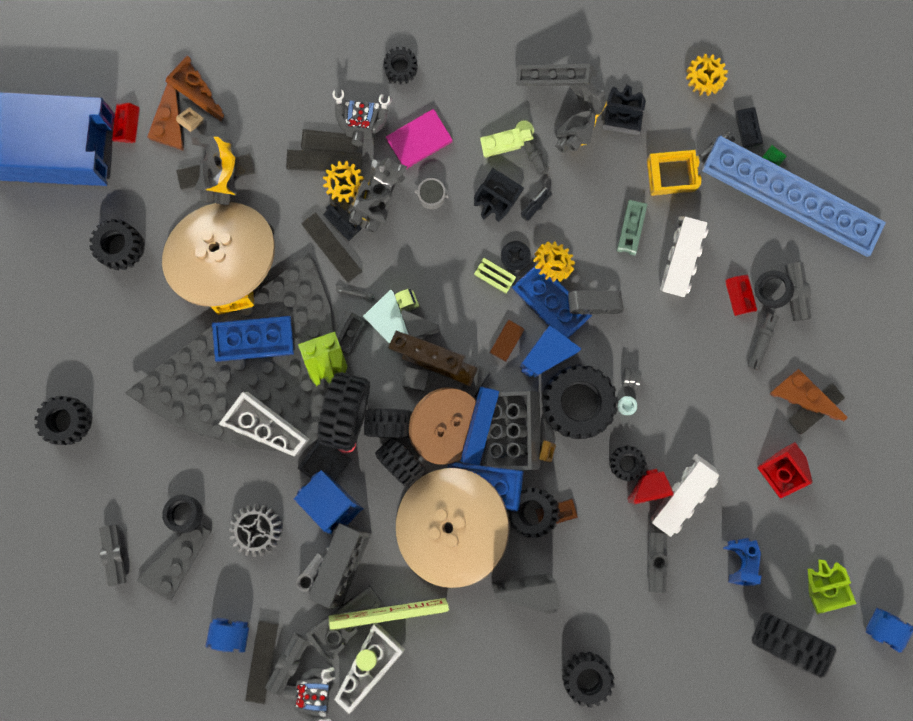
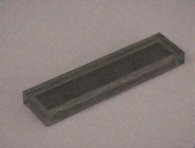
(321, 160)
(189, 176)
(331, 247)
(261, 662)

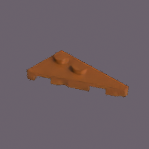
(190, 84)
(164, 126)
(802, 391)

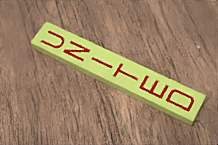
(388, 613)

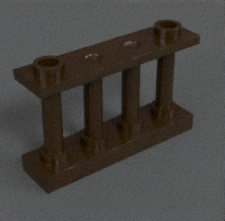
(433, 358)

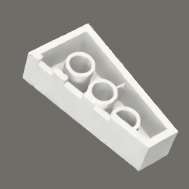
(683, 256)
(262, 424)
(687, 493)
(360, 682)

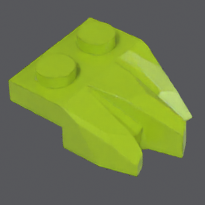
(323, 358)
(829, 587)

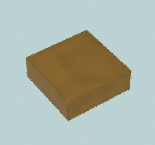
(547, 451)

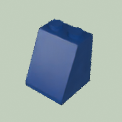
(548, 352)
(327, 502)

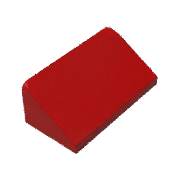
(125, 123)
(741, 295)

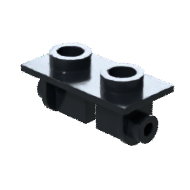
(340, 220)

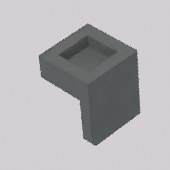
(415, 379)

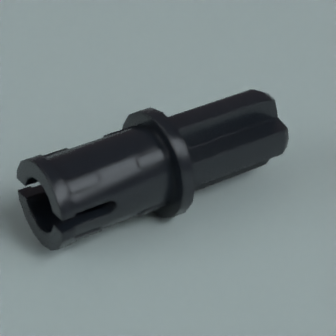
(536, 203)

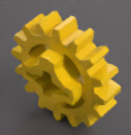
(712, 69)
(338, 189)
(553, 261)

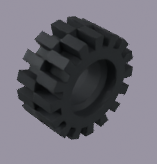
(400, 55)
(616, 467)

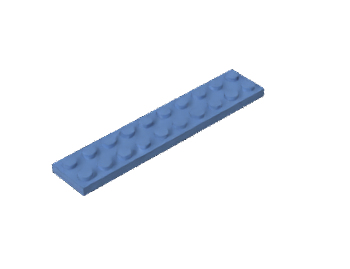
(793, 196)

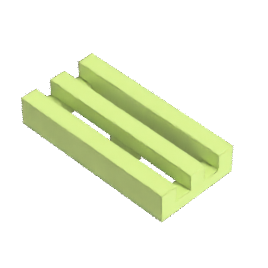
(481, 267)

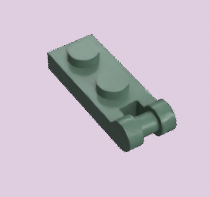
(632, 227)

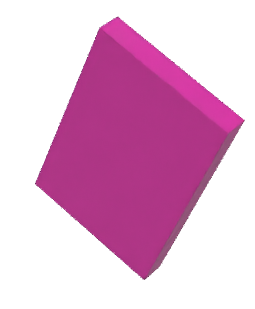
(419, 139)

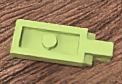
(505, 141)

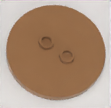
(441, 425)

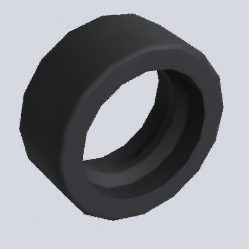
(763, 279)
(169, 509)

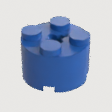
(889, 629)
(227, 636)

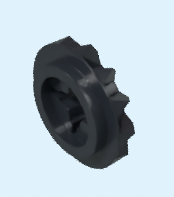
(513, 247)

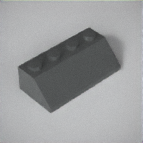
(339, 565)

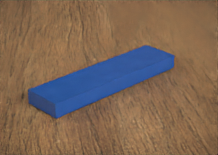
(479, 426)

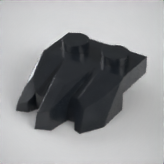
(624, 111)
(497, 195)

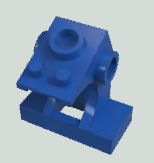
(749, 569)

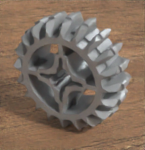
(251, 538)

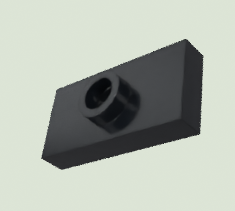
(749, 127)

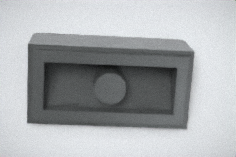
(349, 331)

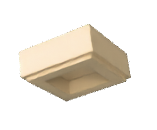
(190, 119)

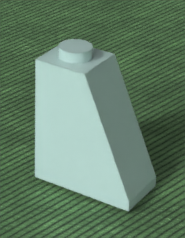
(386, 317)

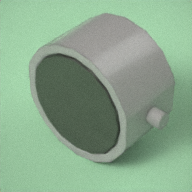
(431, 193)

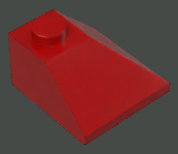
(787, 470)
(650, 487)

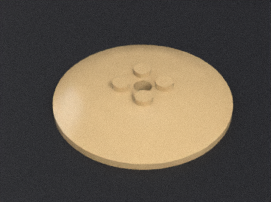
(229, 272)
(477, 521)

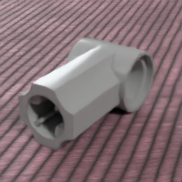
(310, 571)

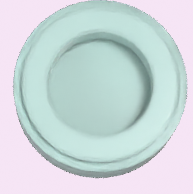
(627, 405)

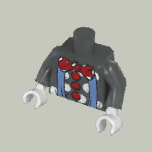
(361, 118)
(312, 694)

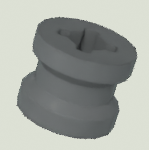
(631, 378)

